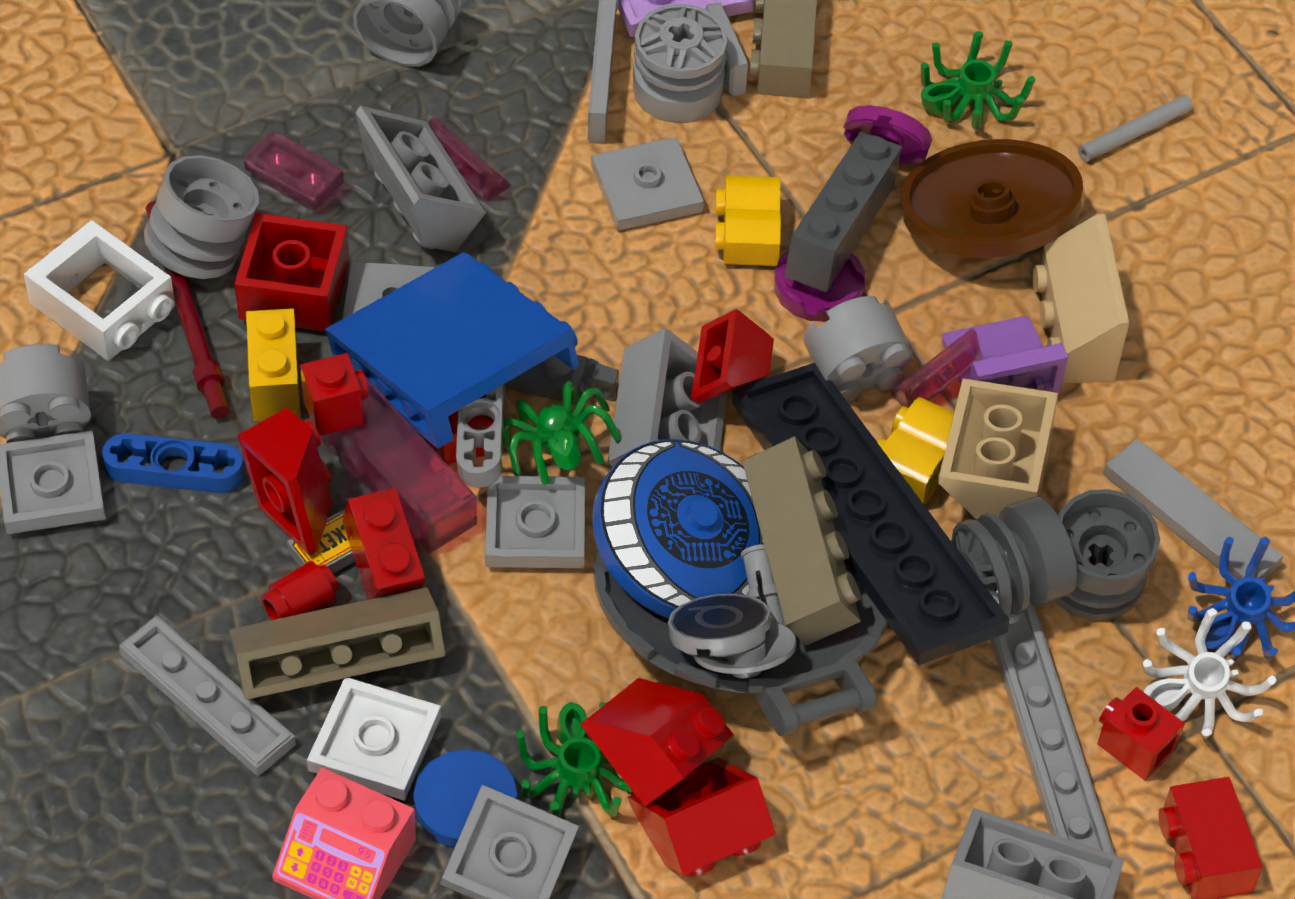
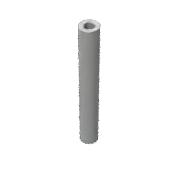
(1135, 128)

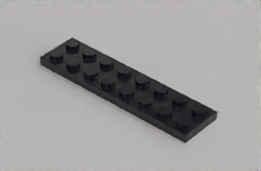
(890, 535)

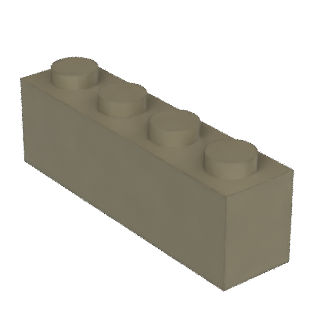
(786, 47)
(802, 541)
(337, 643)

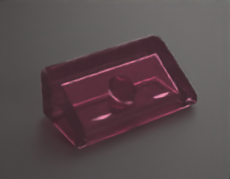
(474, 169)
(940, 370)

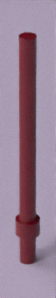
(206, 372)

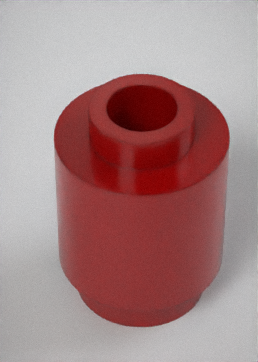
(300, 591)

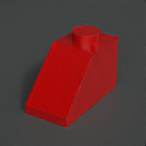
(730, 356)

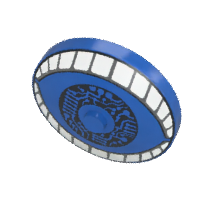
(675, 523)

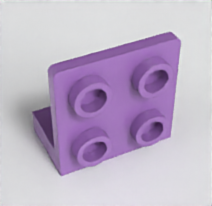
(1014, 356)

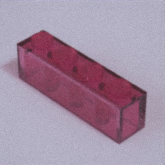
(394, 455)

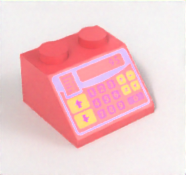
(344, 840)

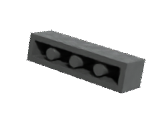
(843, 211)

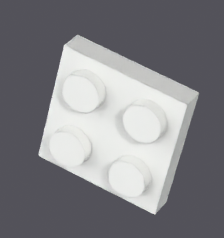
(375, 737)

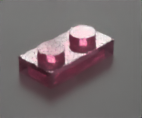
(294, 169)

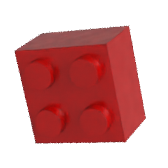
(295, 267)

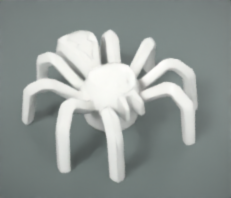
(1204, 677)

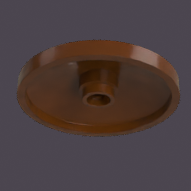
(992, 198)

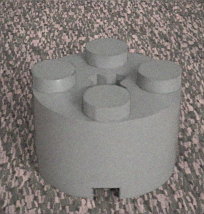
(860, 347)
(42, 393)

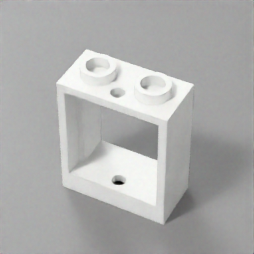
(77, 259)

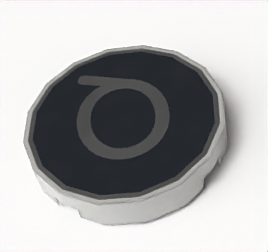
(720, 623)

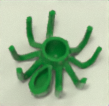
(974, 83)
(558, 430)
(577, 761)

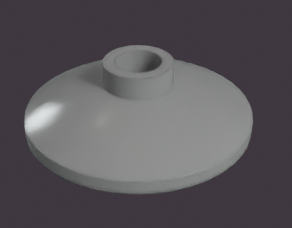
(776, 649)

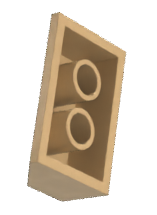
(1083, 301)
(997, 445)

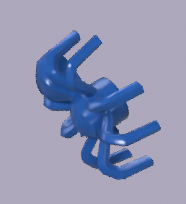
(1246, 602)

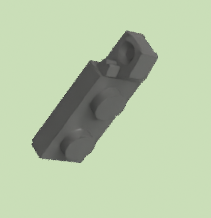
(551, 375)

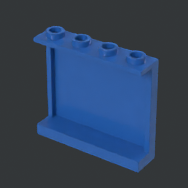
(449, 342)

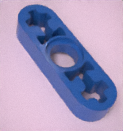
(159, 448)

